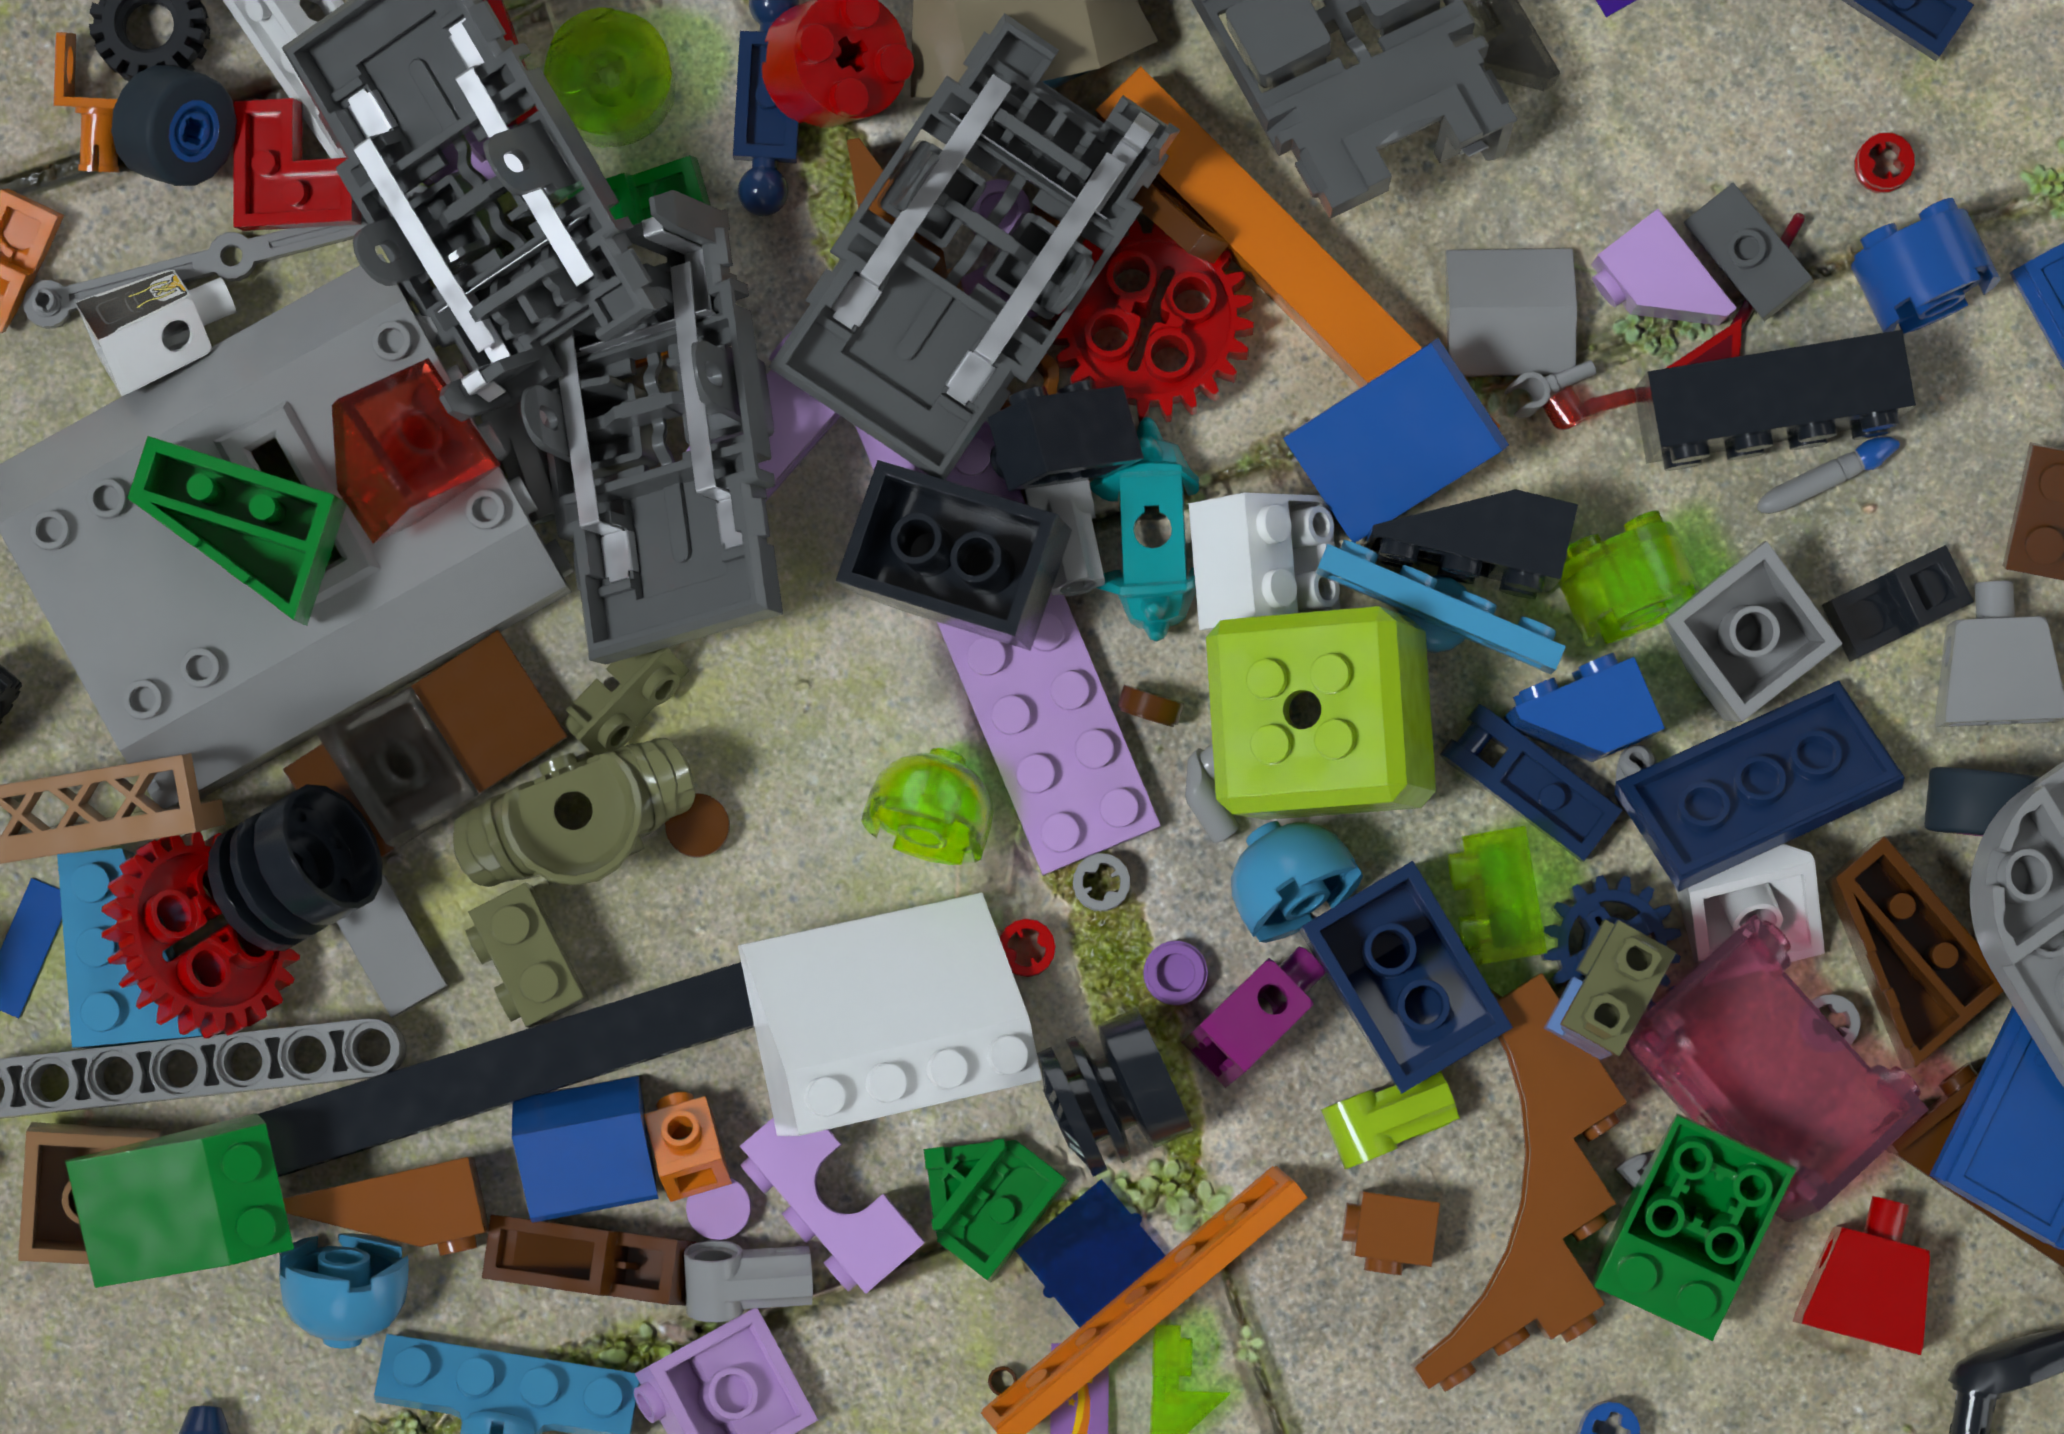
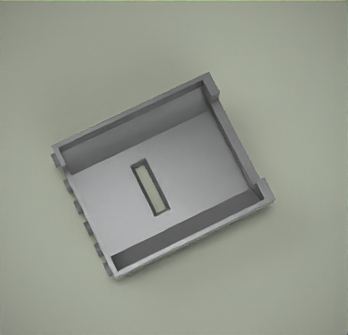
(188, 651)

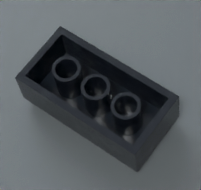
(1773, 398)

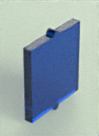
(1090, 1253)

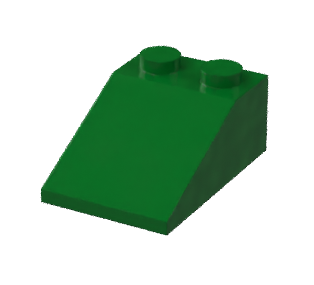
(180, 1202)

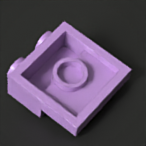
(725, 1384)

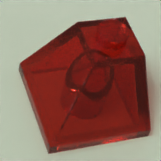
(403, 451)

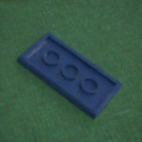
(1759, 785)

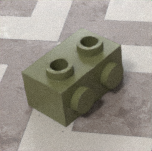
(527, 956)

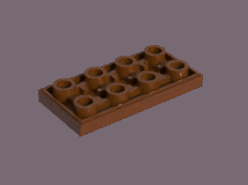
(482, 710)

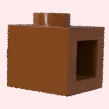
(1391, 1231)

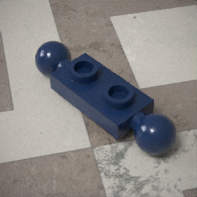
(760, 127)

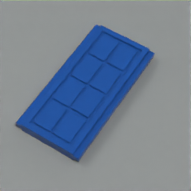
(2011, 1138)

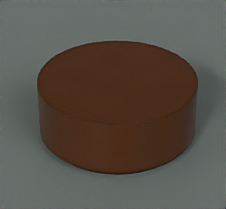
(1150, 706)
(700, 829)

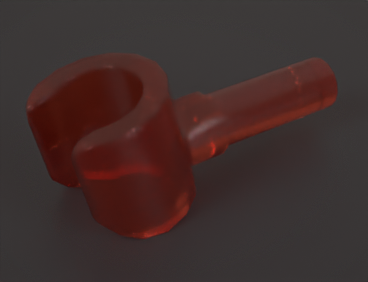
(1568, 410)

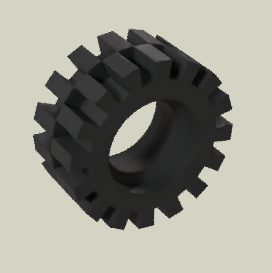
(126, 59)

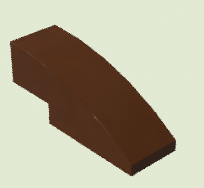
(586, 1260)

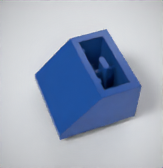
(1593, 715)

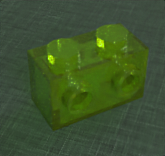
(1499, 896)

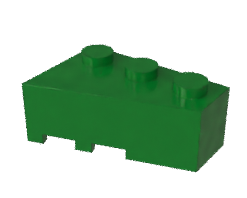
(245, 520)

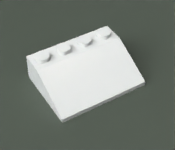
(886, 1015)

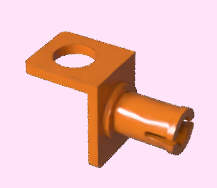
(96, 141)

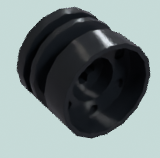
(295, 868)
(1113, 1092)

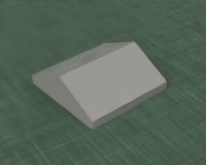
(1511, 311)

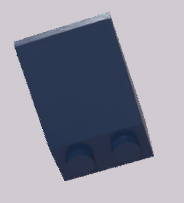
(1405, 977)

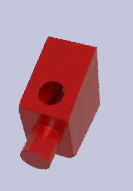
(1870, 1282)

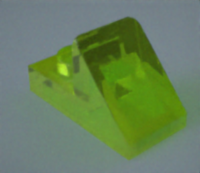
(1176, 1408)

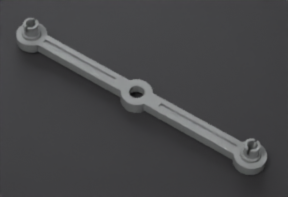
(51, 304)

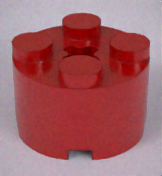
(835, 61)

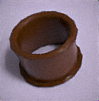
(993, 1372)

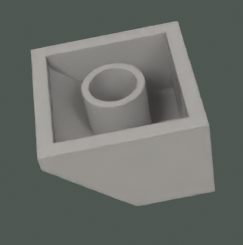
(1749, 634)

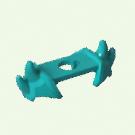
(1154, 580)

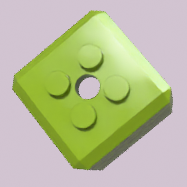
(1373, 725)

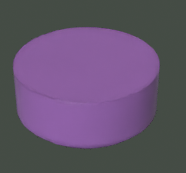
(1175, 973)

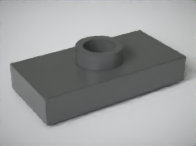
(1748, 251)

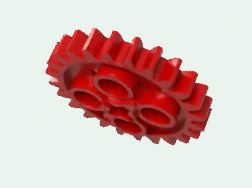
(1203, 337)
(234, 984)

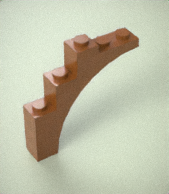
(1561, 1195)

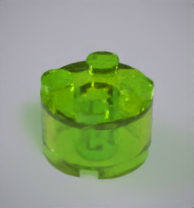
(627, 46)
(1626, 580)

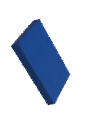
(1396, 440)

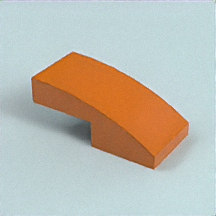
(24, 242)

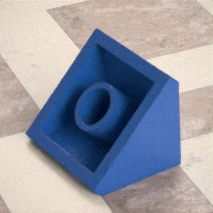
(583, 1149)

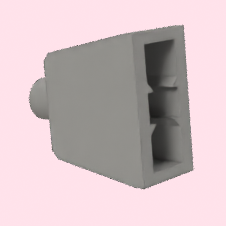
(1998, 666)

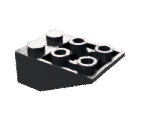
(1498, 537)

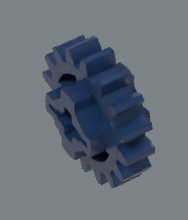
(1590, 916)

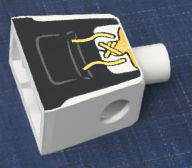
(152, 326)

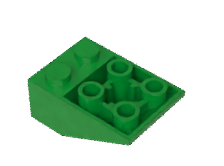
(1692, 1226)

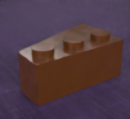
(1911, 951)

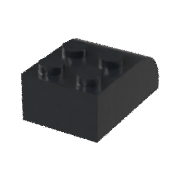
(954, 554)

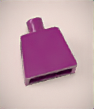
(1241, 1030)

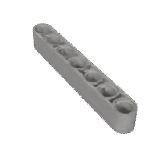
(214, 1072)

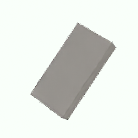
(392, 952)

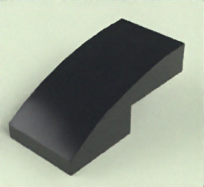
(1897, 603)

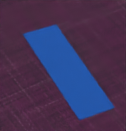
(27, 944)

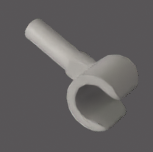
(1542, 387)

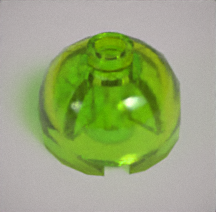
(932, 807)

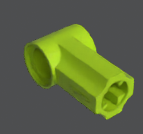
(1377, 1121)

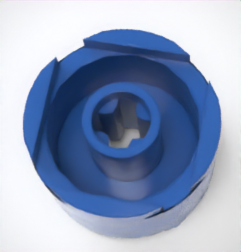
(1924, 268)

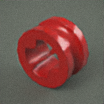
(1903, 161)
(1045, 940)

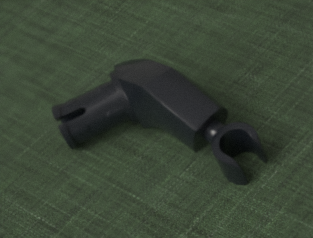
(1999, 1371)

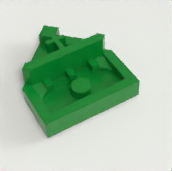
(988, 1199)

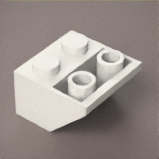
(1260, 556)

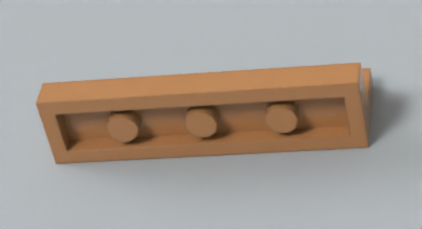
(98, 830)

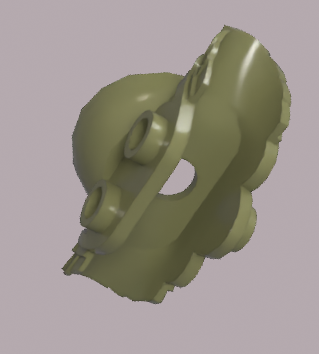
(630, 798)

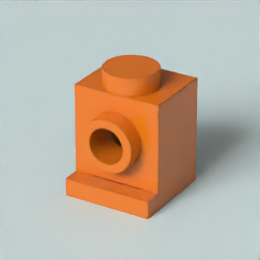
(690, 1163)

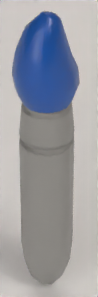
(1836, 471)

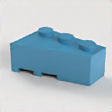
(98, 1007)

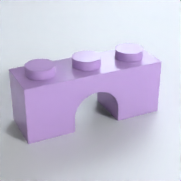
(862, 1243)

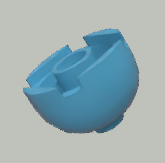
(1289, 876)
(343, 1289)

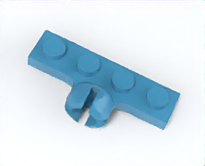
(1441, 607)
(505, 1390)

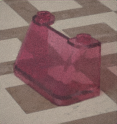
(1769, 1069)

